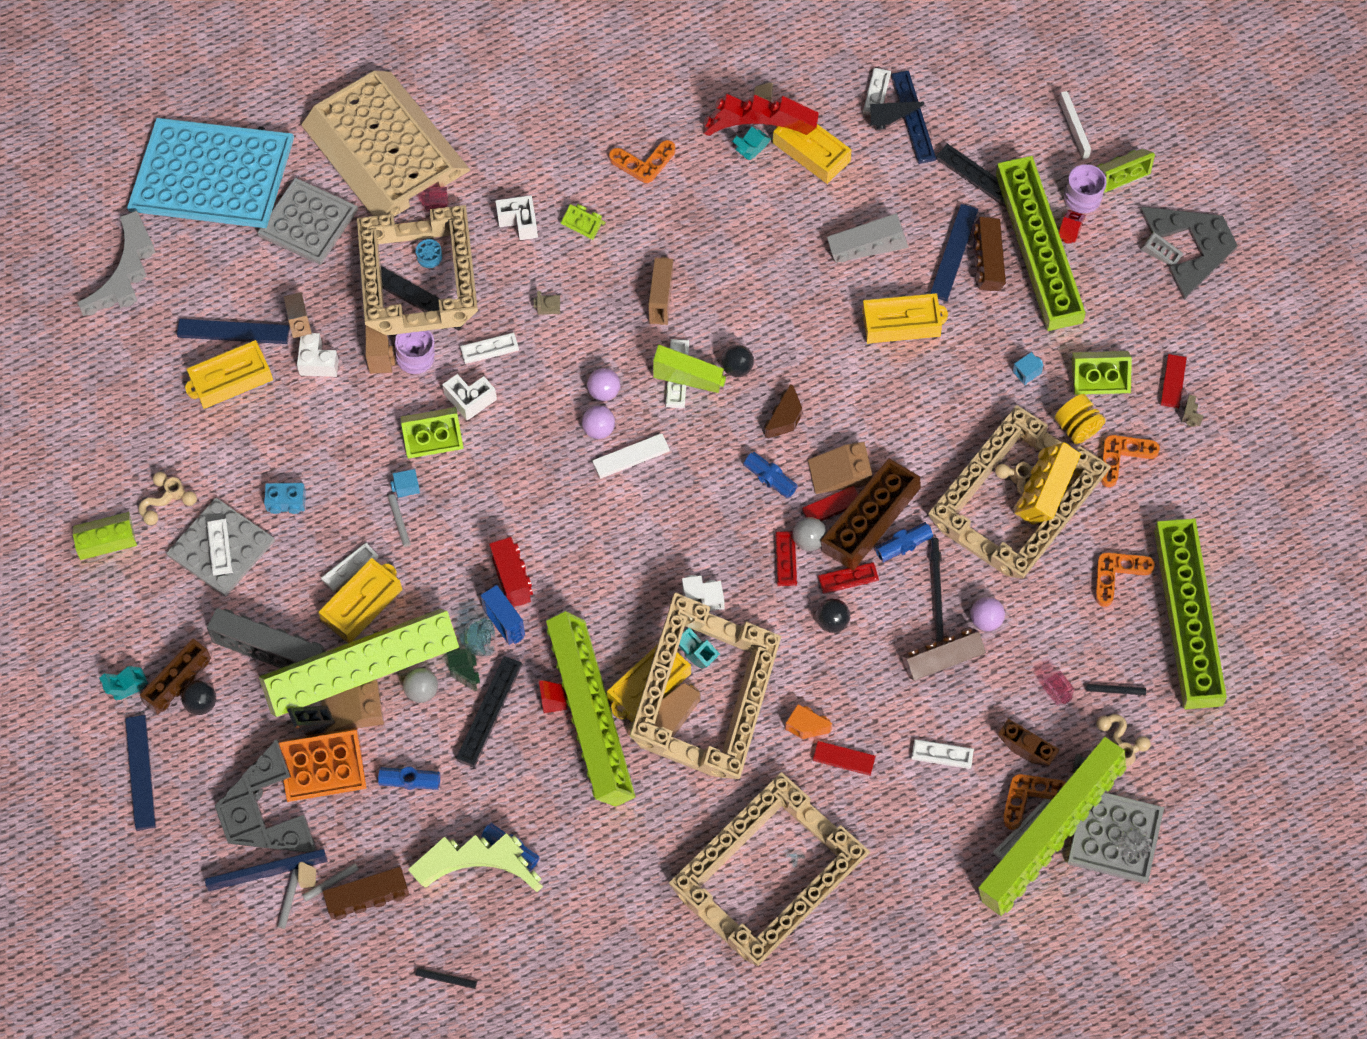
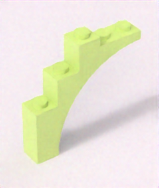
(476, 852)

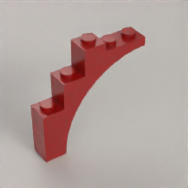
(756, 110)

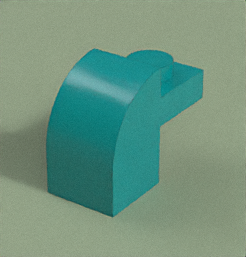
(752, 143)
(697, 651)
(125, 683)

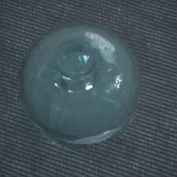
(477, 634)

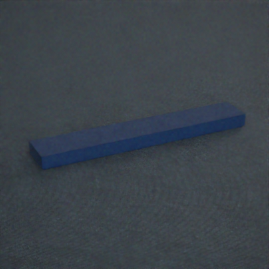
(914, 122)
(954, 252)
(233, 331)
(140, 773)
(265, 870)

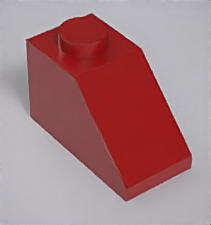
(1071, 226)
(552, 696)

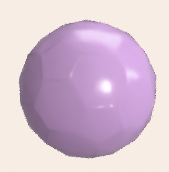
(603, 384)
(598, 422)
(987, 614)

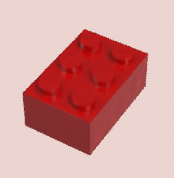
(511, 571)

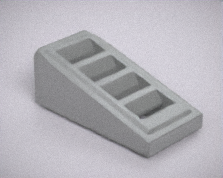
(1159, 241)

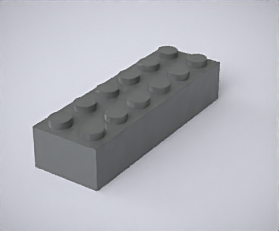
(259, 640)

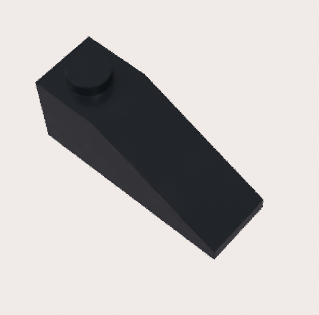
(887, 114)
(311, 719)

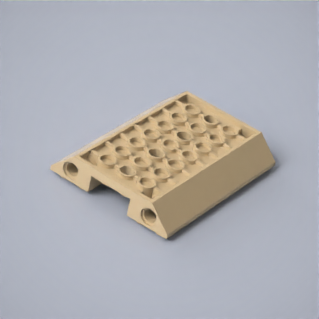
(363, 153)

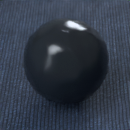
(737, 360)
(833, 615)
(198, 697)

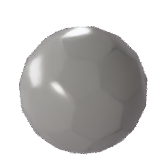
(809, 533)
(420, 685)

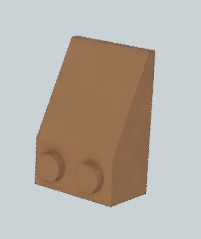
(378, 352)
(841, 468)
(356, 707)

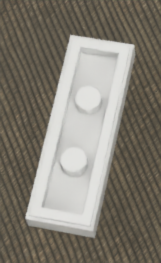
(877, 88)
(489, 348)
(219, 547)
(348, 567)
(942, 754)

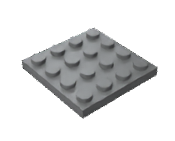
(308, 221)
(246, 547)
(1096, 837)

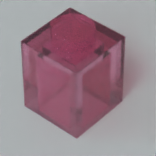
(435, 198)
(1059, 688)

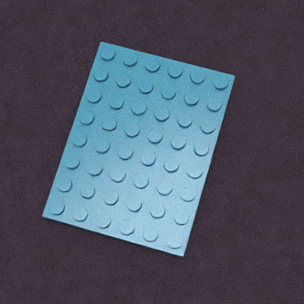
(211, 173)

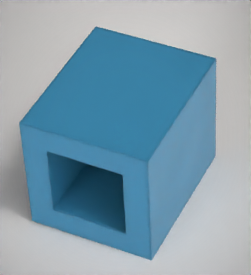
(1028, 368)
(405, 483)

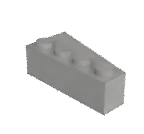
(868, 239)

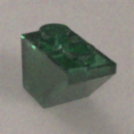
(462, 669)

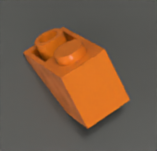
(807, 724)

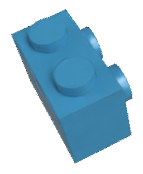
(285, 497)

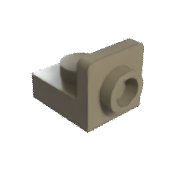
(547, 304)
(1190, 416)

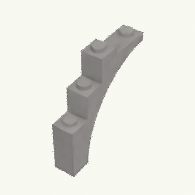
(130, 270)

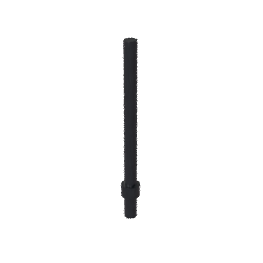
(935, 558)

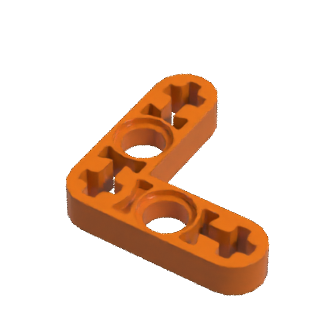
(643, 167)
(1121, 449)
(1115, 566)
(1023, 793)

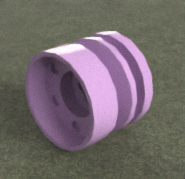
(1084, 188)
(415, 351)

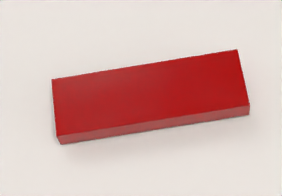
(1173, 381)
(831, 505)
(786, 559)
(848, 578)
(844, 758)

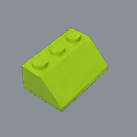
(1127, 168)
(1101, 372)
(431, 432)
(104, 536)

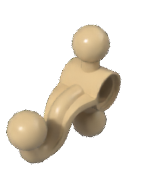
(1003, 471)
(160, 479)
(1141, 744)

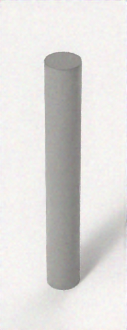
(399, 520)
(330, 882)
(288, 899)

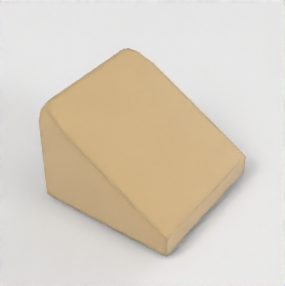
(764, 91)
(306, 876)

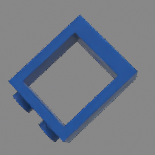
(503, 615)

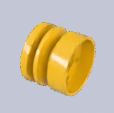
(1079, 419)

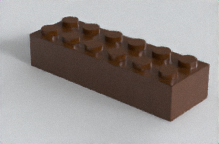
(871, 514)

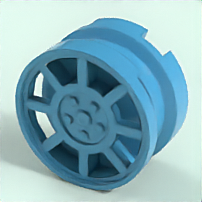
(429, 254)

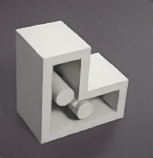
(518, 212)
(314, 360)
(469, 399)
(707, 593)

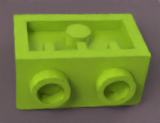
(581, 221)

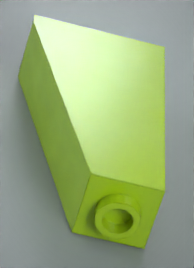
(687, 370)

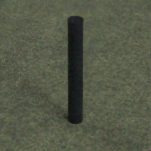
(1115, 689)
(446, 978)

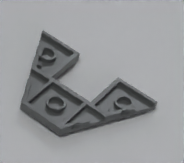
(1210, 235)
(242, 815)

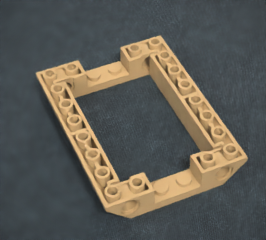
(383, 230)
(1034, 432)
(747, 637)
(777, 794)

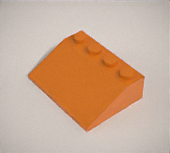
(323, 764)

